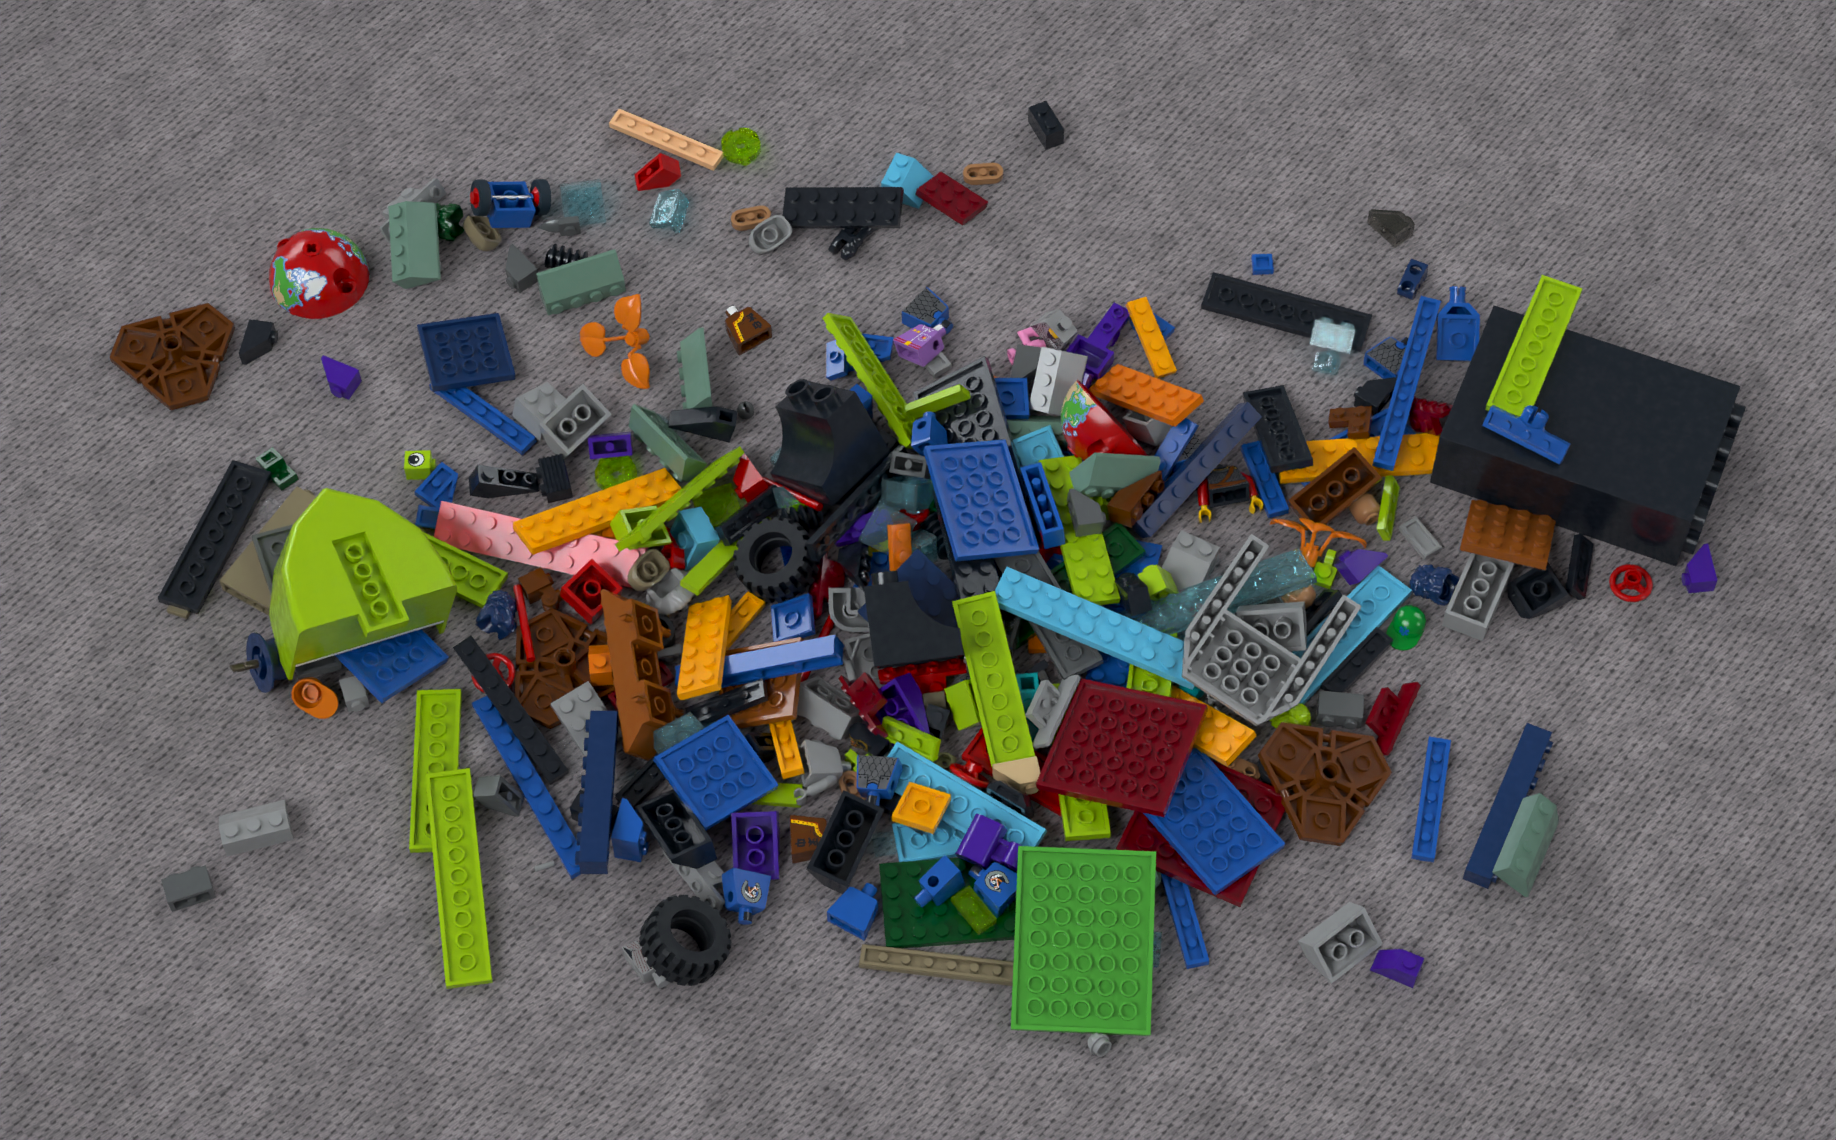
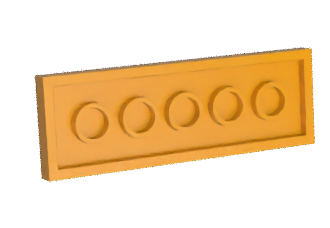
(704, 648)
(1219, 734)

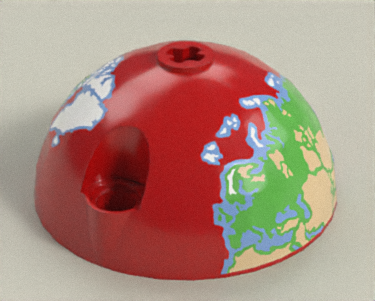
(308, 273)
(1092, 428)

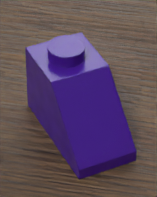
(341, 378)
(1358, 564)
(1700, 572)
(1398, 965)

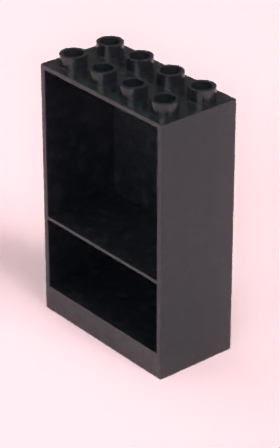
(1640, 438)

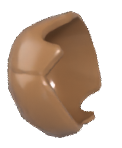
(1303, 594)

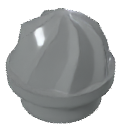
(1099, 1044)

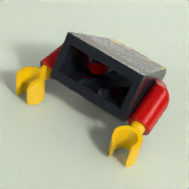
(1226, 487)

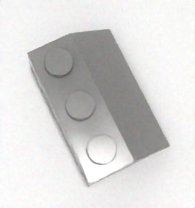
(1053, 378)
(573, 421)
(1279, 621)
(827, 707)
(255, 828)
(1341, 941)

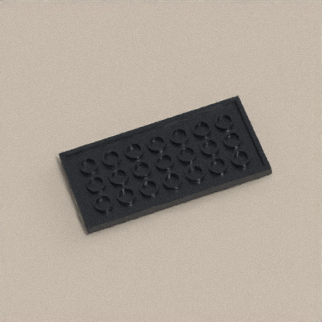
(978, 417)

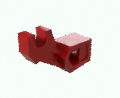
(674, 554)

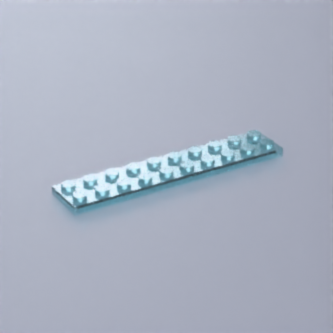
(1268, 580)

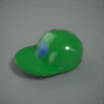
(1406, 627)

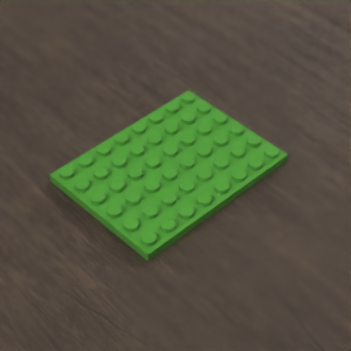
(1083, 941)

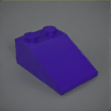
(904, 703)
(756, 842)

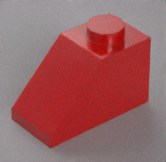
(658, 173)
(748, 480)

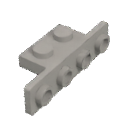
(430, 193)
(1049, 707)
(703, 882)

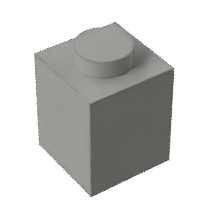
(354, 694)

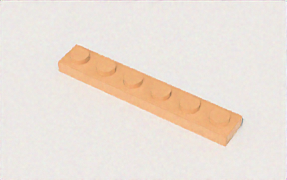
(666, 139)

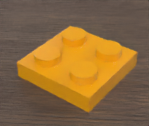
(921, 807)

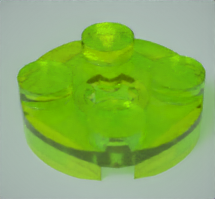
(741, 155)
(607, 466)

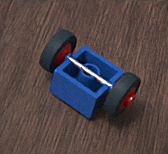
(510, 202)

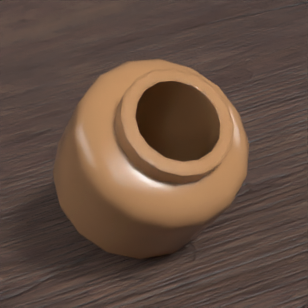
(1365, 509)

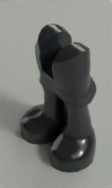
(851, 241)

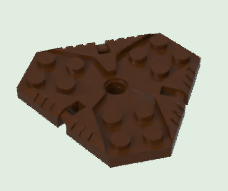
(175, 354)
(555, 641)
(1320, 804)

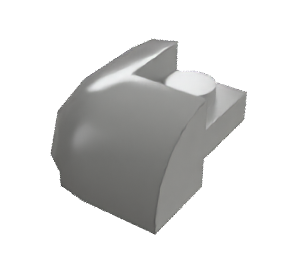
(843, 608)

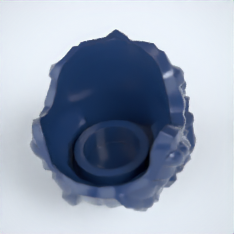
(1434, 583)
(498, 614)

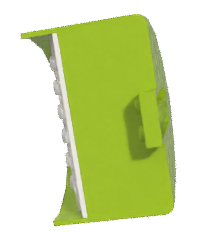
(353, 580)

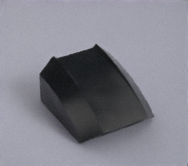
(1537, 592)
(1011, 797)

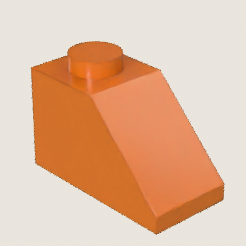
(600, 666)

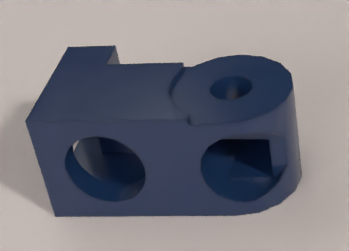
(1412, 279)

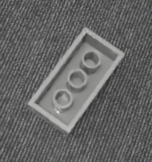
(1477, 595)

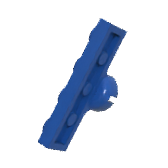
(1527, 431)

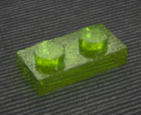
(973, 910)

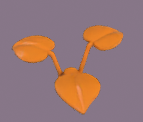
(627, 312)
(1311, 550)

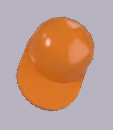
(315, 698)

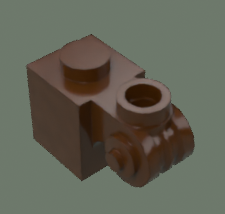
(538, 586)

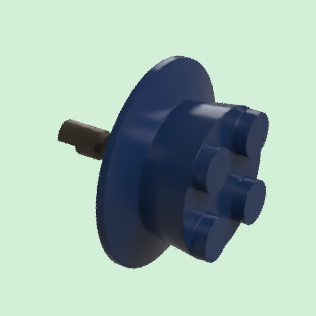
(262, 662)

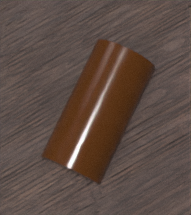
(1335, 488)

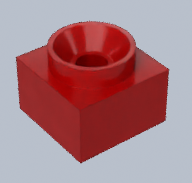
(589, 578)

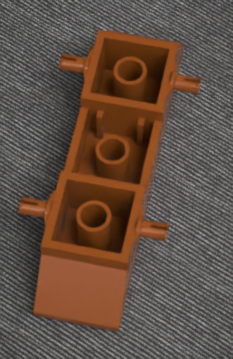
(633, 645)

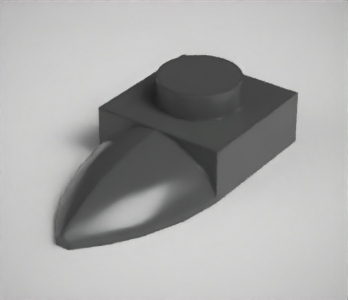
(565, 226)

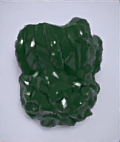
(448, 221)

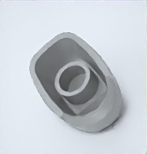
(769, 234)

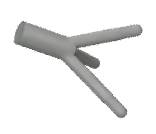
(849, 664)

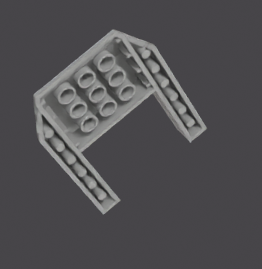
(1242, 663)

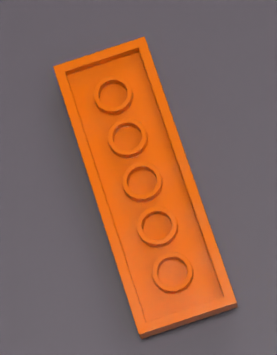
(1146, 395)

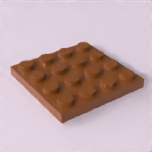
(1508, 534)
(782, 694)

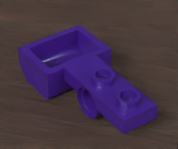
(1098, 342)
(986, 844)

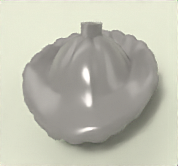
(668, 594)

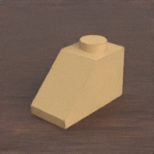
(1018, 773)

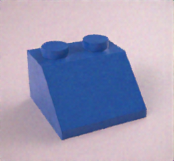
(629, 834)

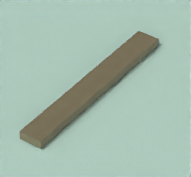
(936, 964)

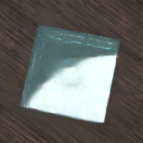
(875, 531)

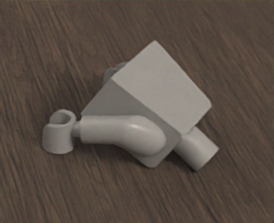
(821, 768)

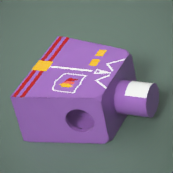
(920, 344)

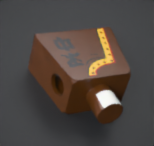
(746, 329)
(805, 836)

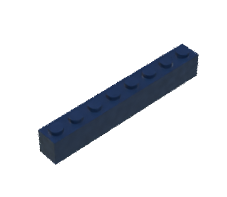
(1197, 468)
(1514, 787)
(598, 792)

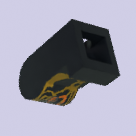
(863, 738)

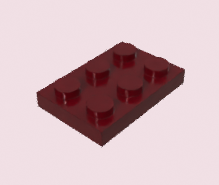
(951, 198)

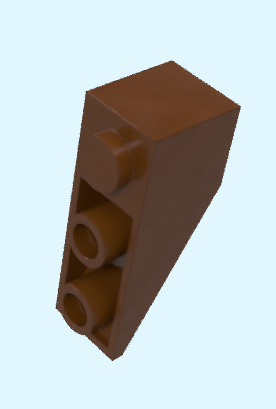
(1133, 500)

